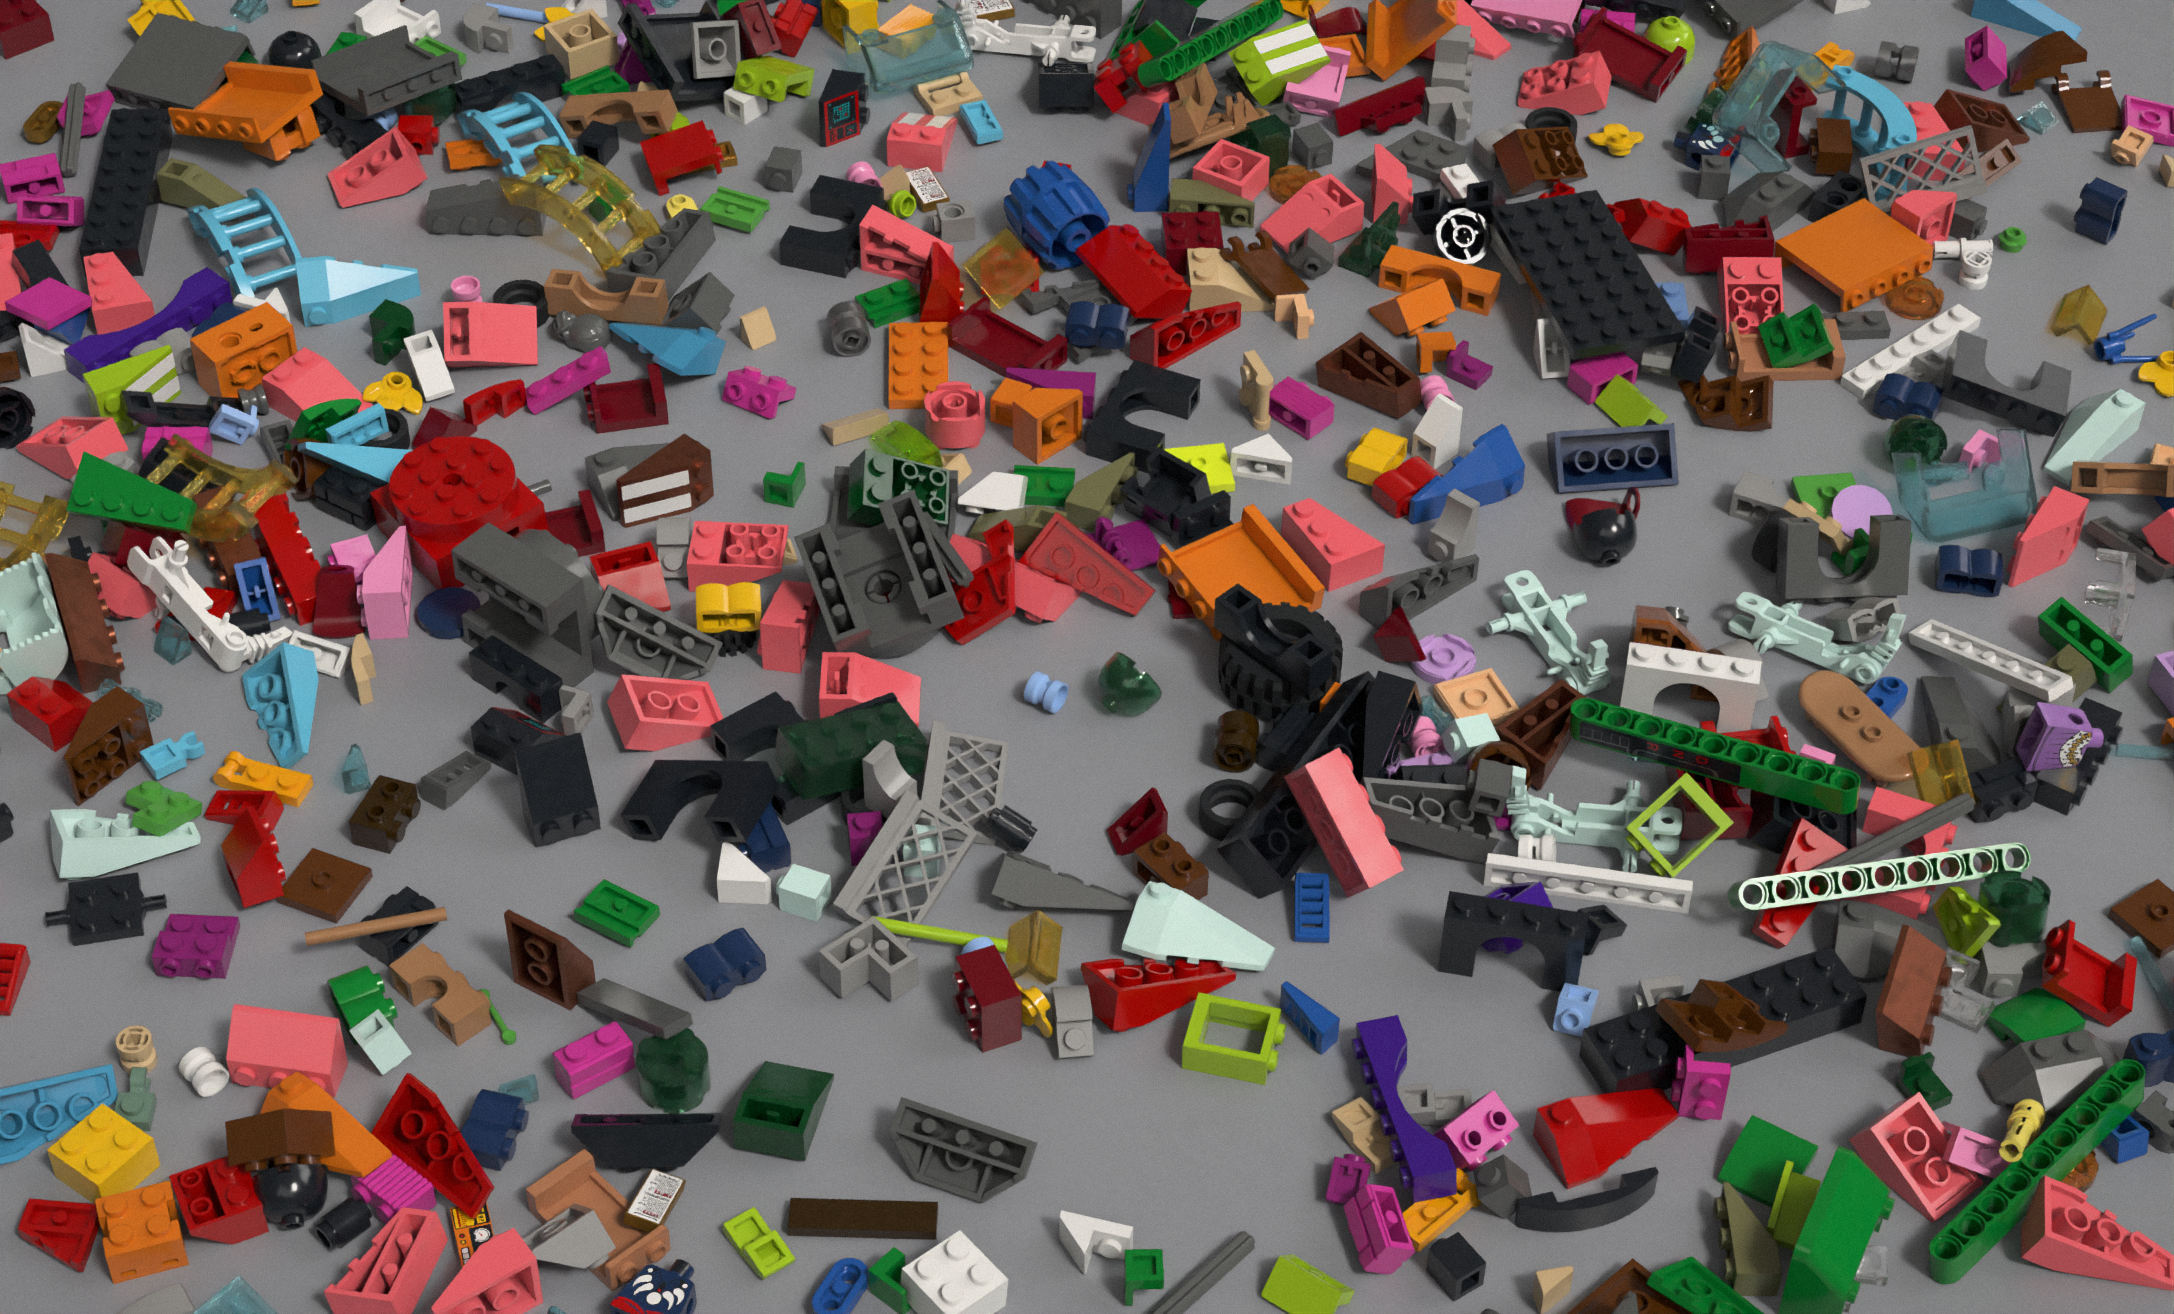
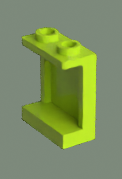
(773, 77)

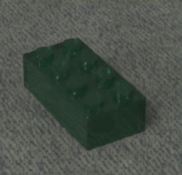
(829, 751)

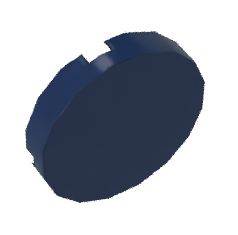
(442, 611)

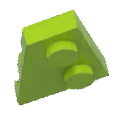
(1964, 921)

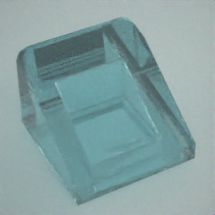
(249, 9)
(2038, 118)
(172, 641)
(355, 771)
(523, 1087)

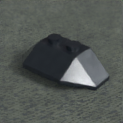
(646, 1139)

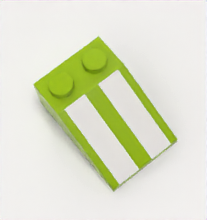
(1279, 58)
(146, 372)

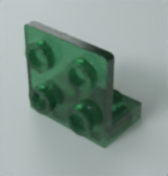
(1372, 244)

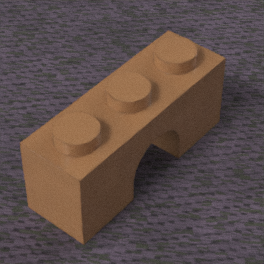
(425, 976)

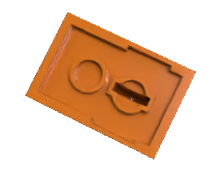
(242, 350)

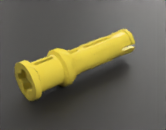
(2021, 1132)

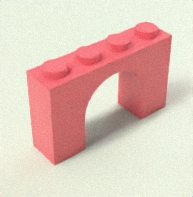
(1883, 813)

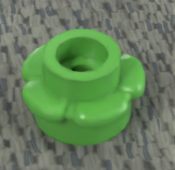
(2012, 239)

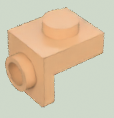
(2131, 146)
(1294, 309)

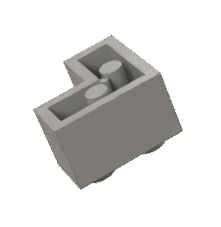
(1451, 59)
(869, 955)

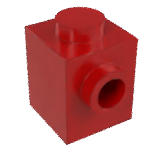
(420, 132)

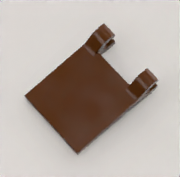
(2089, 107)
(1265, 266)

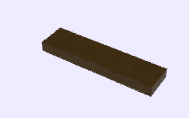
(863, 1218)

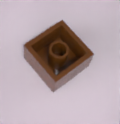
(280, 1139)

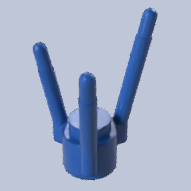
(2113, 344)

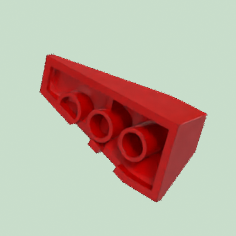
(1183, 334)
(1140, 994)
(1594, 1131)
(427, 1140)

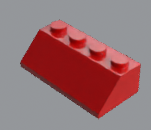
(1135, 272)

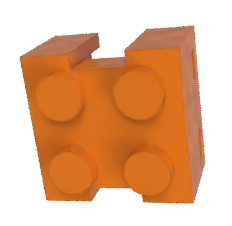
(295, 134)
(140, 1232)

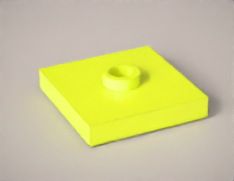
(1211, 460)

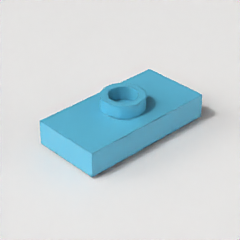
(981, 122)
(359, 427)

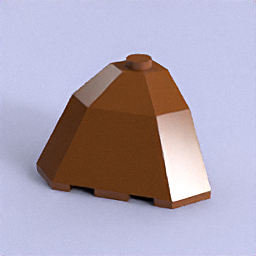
(1660, 628)

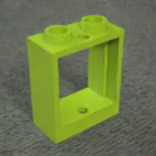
(1704, 805)
(1227, 1061)

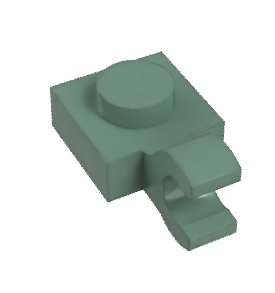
(137, 1104)

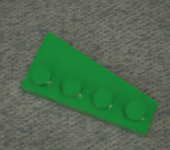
(123, 497)
(1699, 1289)

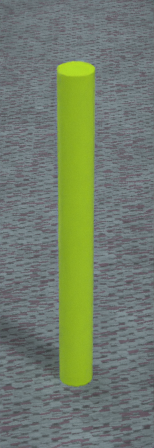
(937, 934)

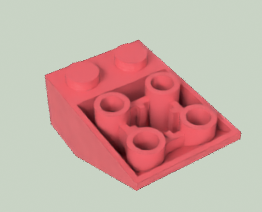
(1571, 85)
(1321, 205)
(1749, 291)
(489, 334)
(2048, 535)
(734, 552)
(855, 679)

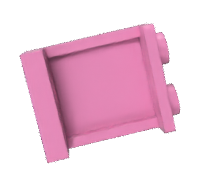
(1324, 88)

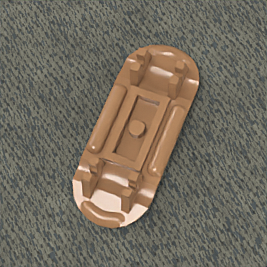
(1221, 125)
(1857, 726)

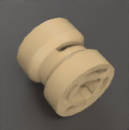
(136, 1048)

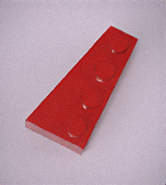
(288, 557)

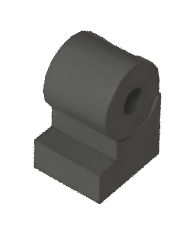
(2158, 1121)

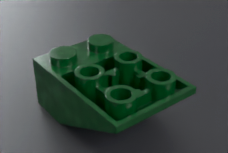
(881, 476)
(781, 1110)

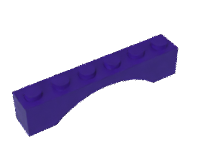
(192, 305)
(1423, 1158)

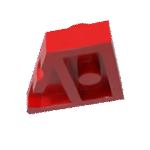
(61, 1229)

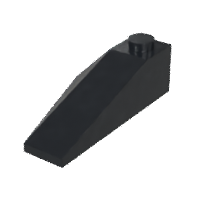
(1391, 719)

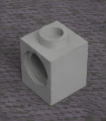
(954, 221)

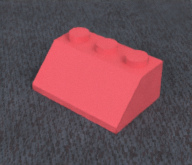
(276, 1043)

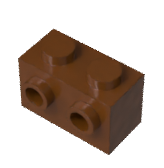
(1831, 146)
(1169, 863)

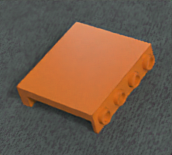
(1405, 31)
(251, 103)
(1857, 253)
(1241, 554)

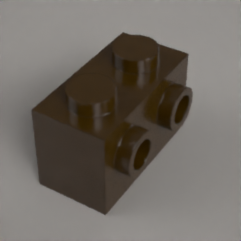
(384, 814)

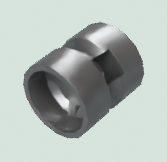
(1906, 63)
(848, 329)

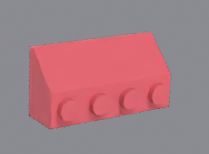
(1034, 591)
(1344, 822)

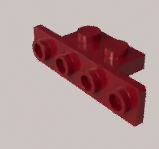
(1382, 108)

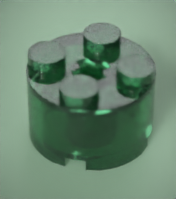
(2017, 904)
(673, 1072)

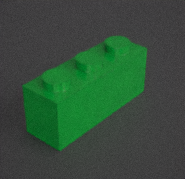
(2066, 625)

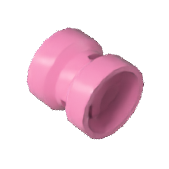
(862, 173)
(466, 289)
(1431, 387)
(1425, 738)

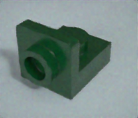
(1917, 1076)

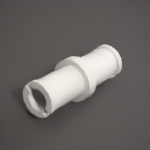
(1957, 249)

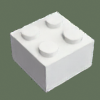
(954, 1280)

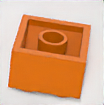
(1415, 308)
(1046, 421)

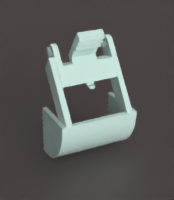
(31, 623)

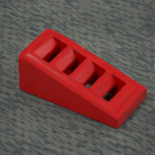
(265, 803)
(13, 959)

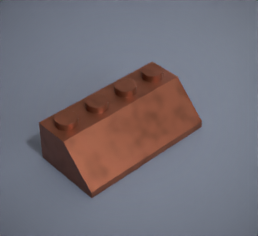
(84, 621)

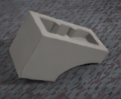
(1755, 499)
(1456, 529)
(885, 779)
(2007, 967)

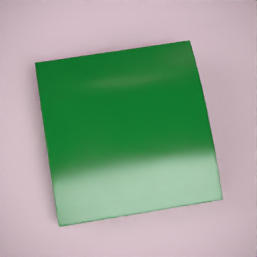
(1796, 338)
(319, 417)
(2034, 1017)
(1760, 1159)

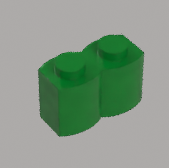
(358, 996)

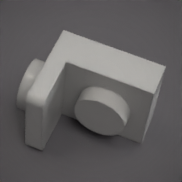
(576, 709)
(1653, 989)

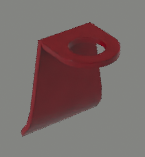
(1337, 23)
(1579, 507)
(336, 604)

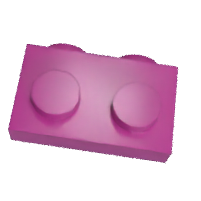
(95, 111)
(756, 391)
(1700, 1087)

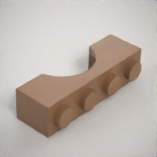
(1195, 100)
(649, 109)
(642, 303)
(2122, 478)

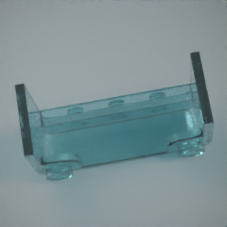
(912, 55)
(1753, 96)
(2003, 502)

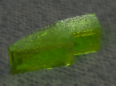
(907, 443)

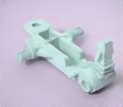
(1530, 610)
(1812, 641)
(1592, 822)

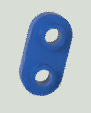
(1889, 694)
(838, 1294)

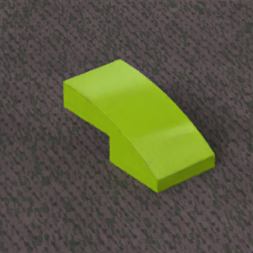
(757, 1243)

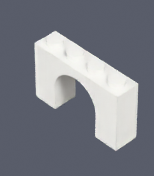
(1728, 678)

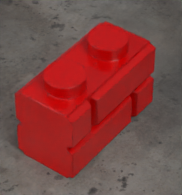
(793, 24)

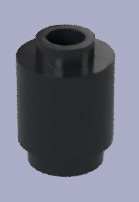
(251, 621)
(1010, 828)
(343, 1223)

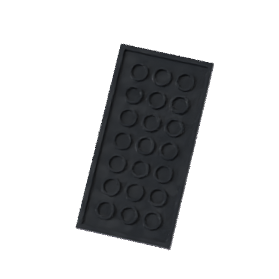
(1586, 274)

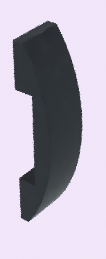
(143, 409)
(1588, 1212)

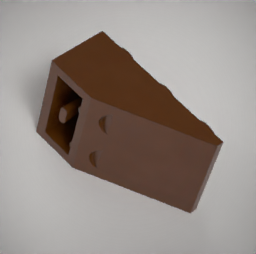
(1539, 159)
(106, 743)

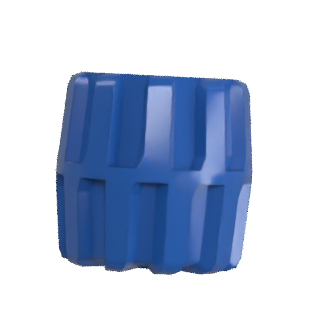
(1054, 213)

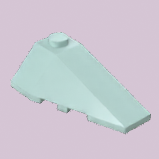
(2094, 431)
(98, 845)
(1179, 925)

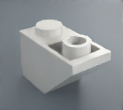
(429, 365)
(1438, 432)
(996, 492)

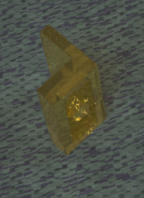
(2080, 311)
(1939, 772)
(1034, 947)

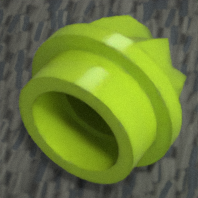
(901, 204)

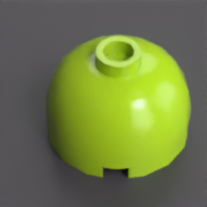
(1669, 33)

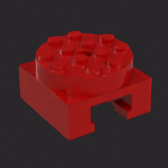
(447, 495)

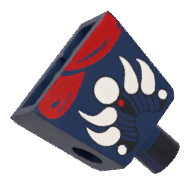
(1704, 142)
(658, 1291)

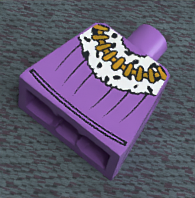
(2056, 737)

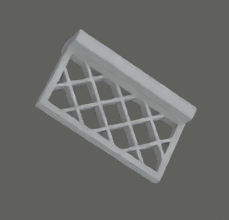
(1963, 185)
(935, 775)
(885, 847)

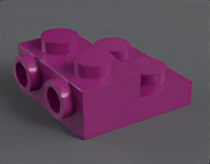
(196, 946)

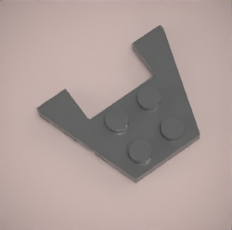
(1233, 83)
(1422, 156)
(1088, 290)

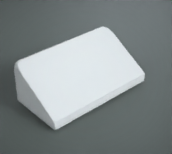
(329, 656)

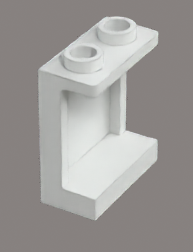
(387, 15)

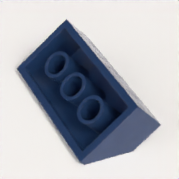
(1613, 458)

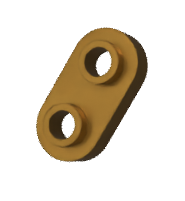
(43, 122)

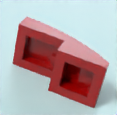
(497, 399)

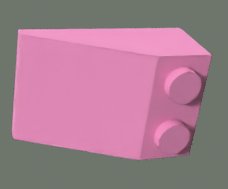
(388, 589)

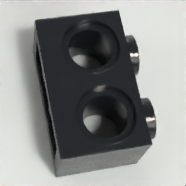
(1836, 194)

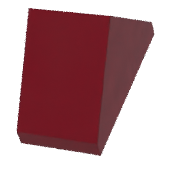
(442, 424)
(1398, 639)
(1139, 823)

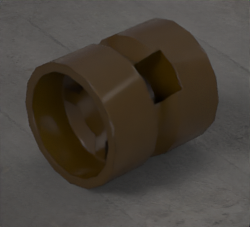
(1235, 741)

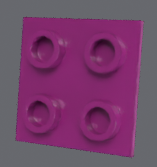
(1129, 543)

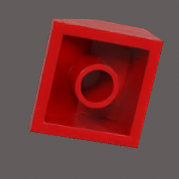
(1654, 224)
(940, 288)
(48, 710)

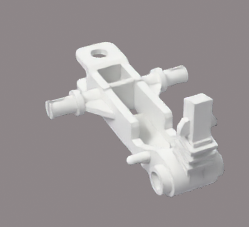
(1028, 39)
(189, 604)

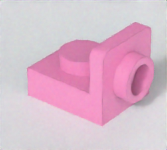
(1979, 449)

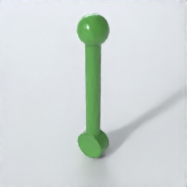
(508, 1036)

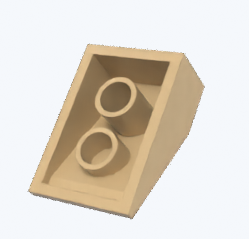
(1222, 282)

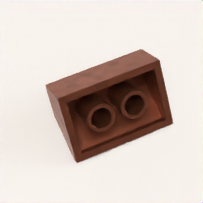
(1912, 994)

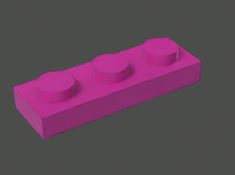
(567, 380)

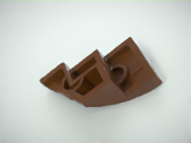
(2044, 60)
(1732, 403)
(1719, 1019)

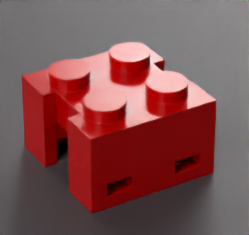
(1112, 74)

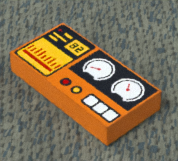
(470, 1232)

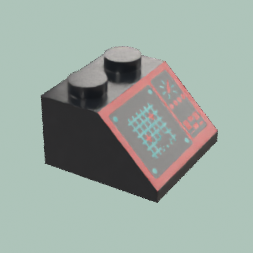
(843, 107)
(505, 731)

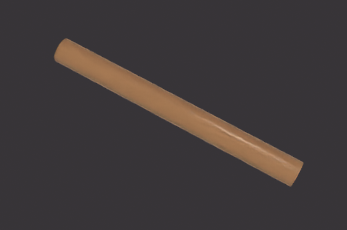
(375, 926)

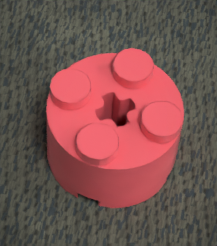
(955, 415)

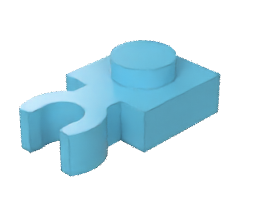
(170, 757)

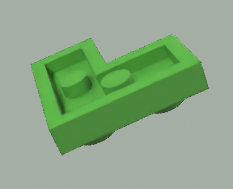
(161, 808)

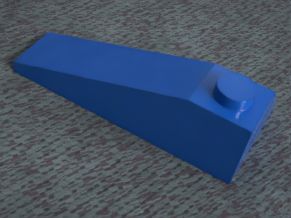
(1485, 474)

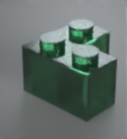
(1268, 137)

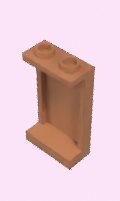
(1750, 358)
(581, 1184)

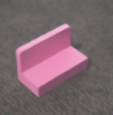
(1974, 1151)

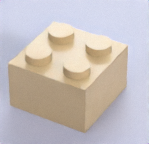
(581, 43)

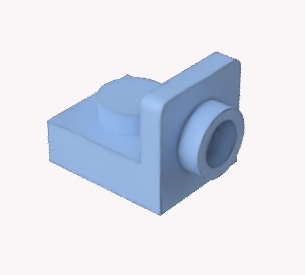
(234, 423)
(1574, 1009)

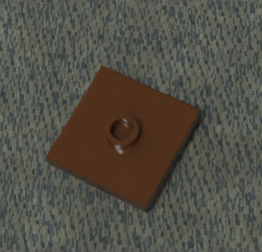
(325, 885)
(2149, 916)

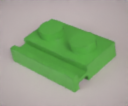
(736, 209)

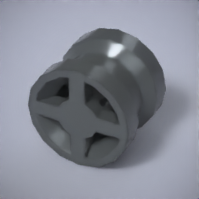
(253, 397)

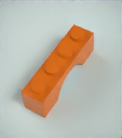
(1472, 286)

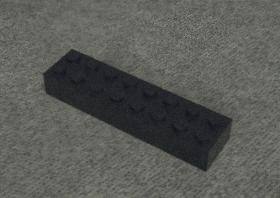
(127, 187)
(1272, 833)
(1807, 993)

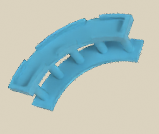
(1896, 125)
(483, 126)
(207, 224)

